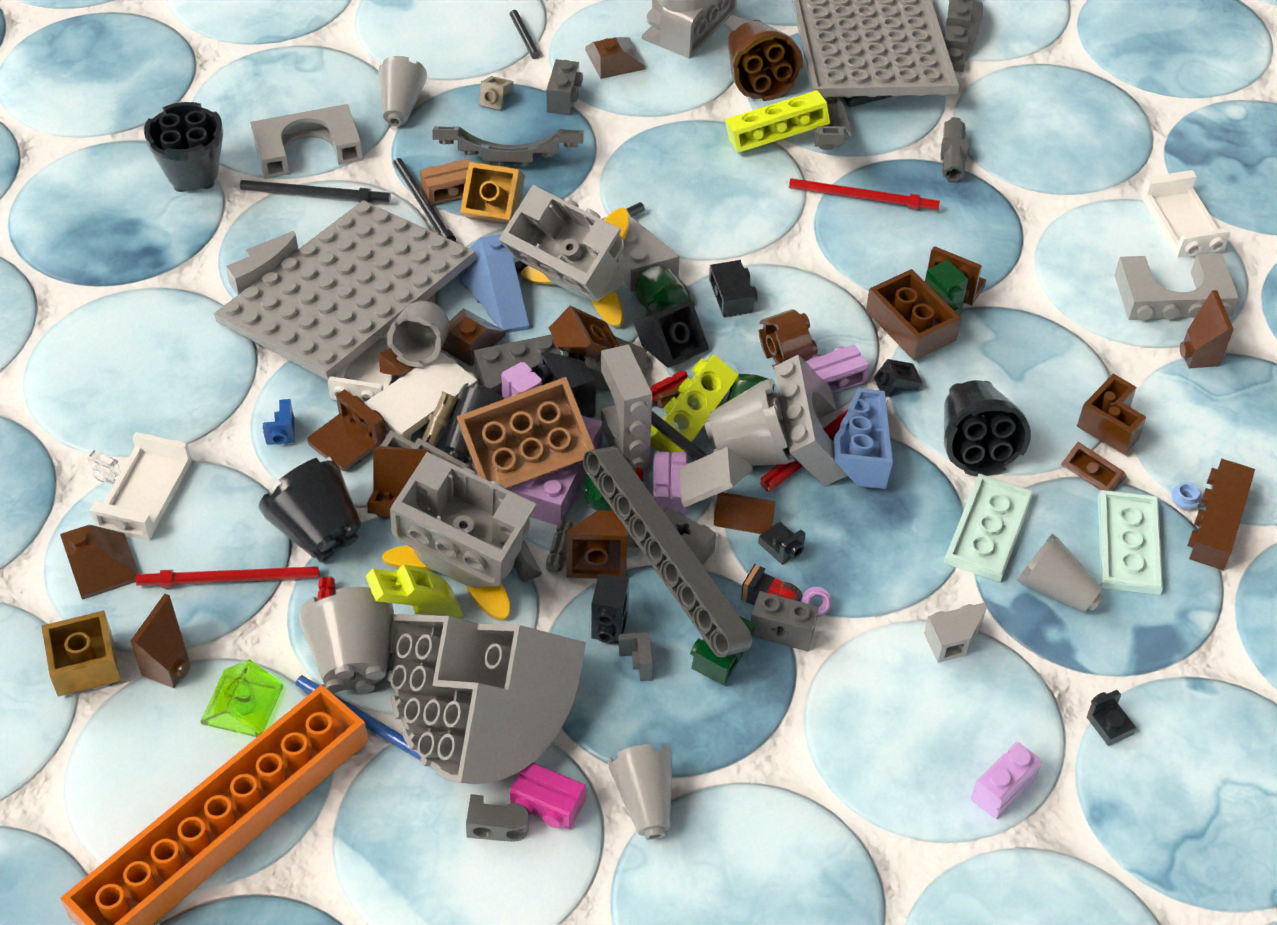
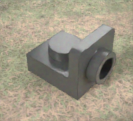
(639, 647)

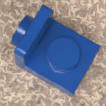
(283, 428)

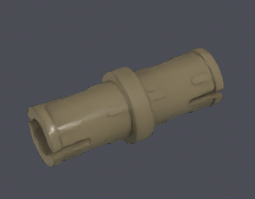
(439, 419)

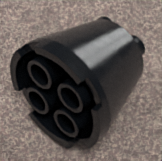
(186, 144)
(983, 428)
(313, 508)

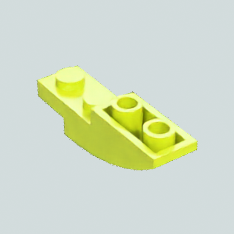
(415, 587)

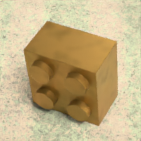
(492, 192)
(80, 653)

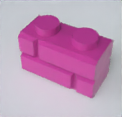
(548, 795)

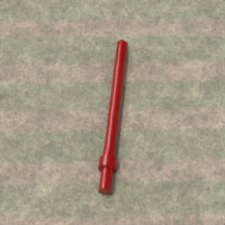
(912, 201)
(169, 578)

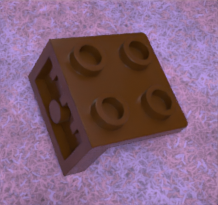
(969, 268)

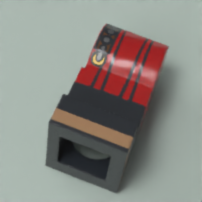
(758, 581)

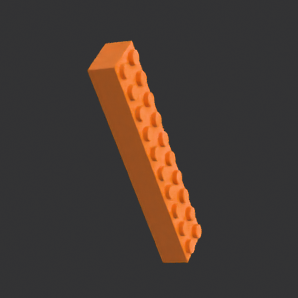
(219, 815)

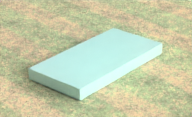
(989, 527)
(1129, 542)

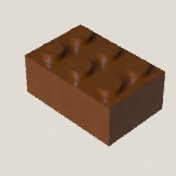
(913, 314)

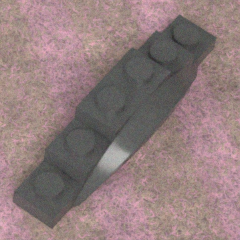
(962, 30)
(837, 131)
(500, 153)

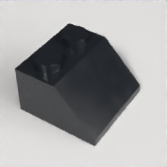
(672, 333)

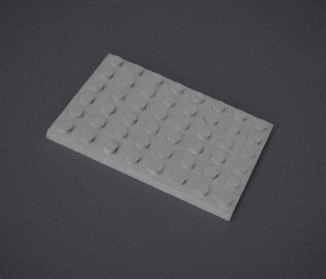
(874, 48)
(344, 288)

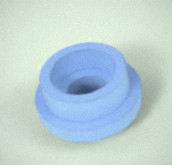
(1186, 495)

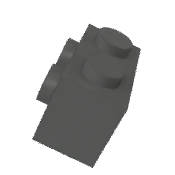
(563, 87)

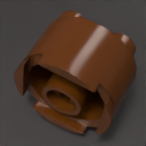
(787, 336)

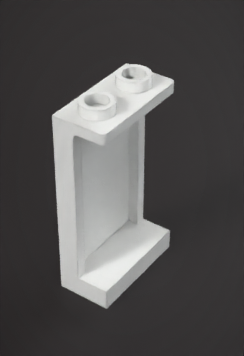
(1182, 214)
(363, 374)
(416, 394)
(144, 487)

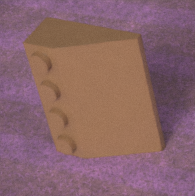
(526, 435)

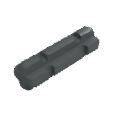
(558, 547)

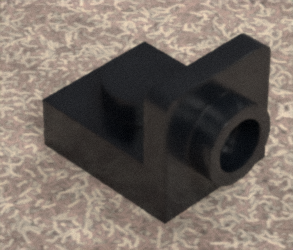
(897, 374)
(782, 542)
(1109, 718)

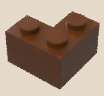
(1110, 416)

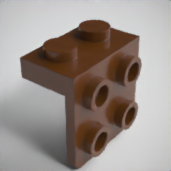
(350, 433)
(390, 474)

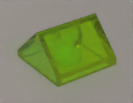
(243, 699)

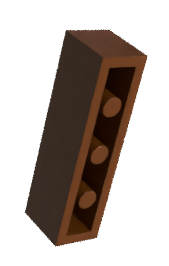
(1221, 514)

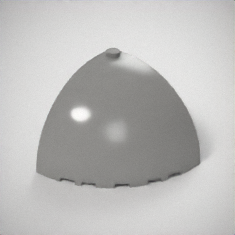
(480, 695)

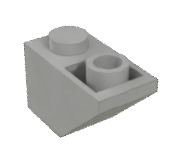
(954, 631)

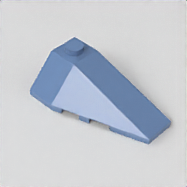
(496, 284)
(863, 440)

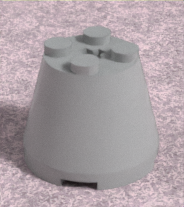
(752, 426)
(348, 638)

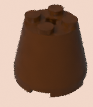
(763, 60)

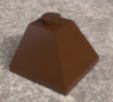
(614, 57)
(582, 333)
(468, 334)
(1207, 335)
(597, 547)
(99, 559)
(160, 646)

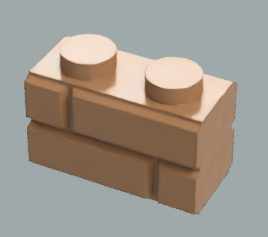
(444, 181)

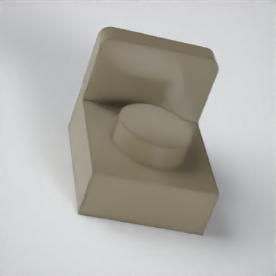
(493, 92)

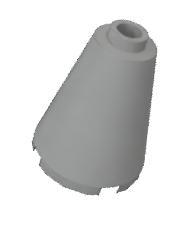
(400, 88)
(1061, 576)
(645, 787)

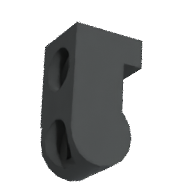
(496, 821)

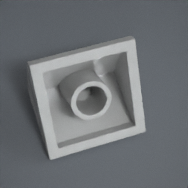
(711, 475)

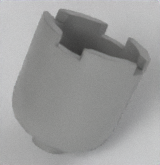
(418, 333)

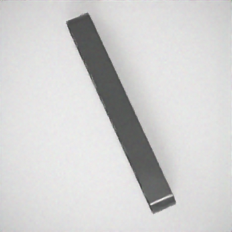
(667, 552)

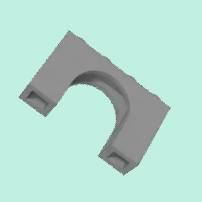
(330, 124)
(1148, 300)
(803, 402)
(629, 420)

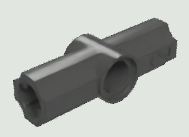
(954, 149)

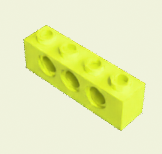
(777, 121)
(718, 379)

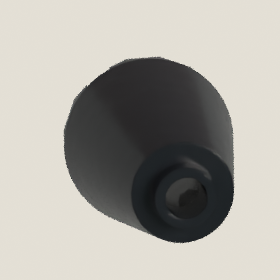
(469, 400)

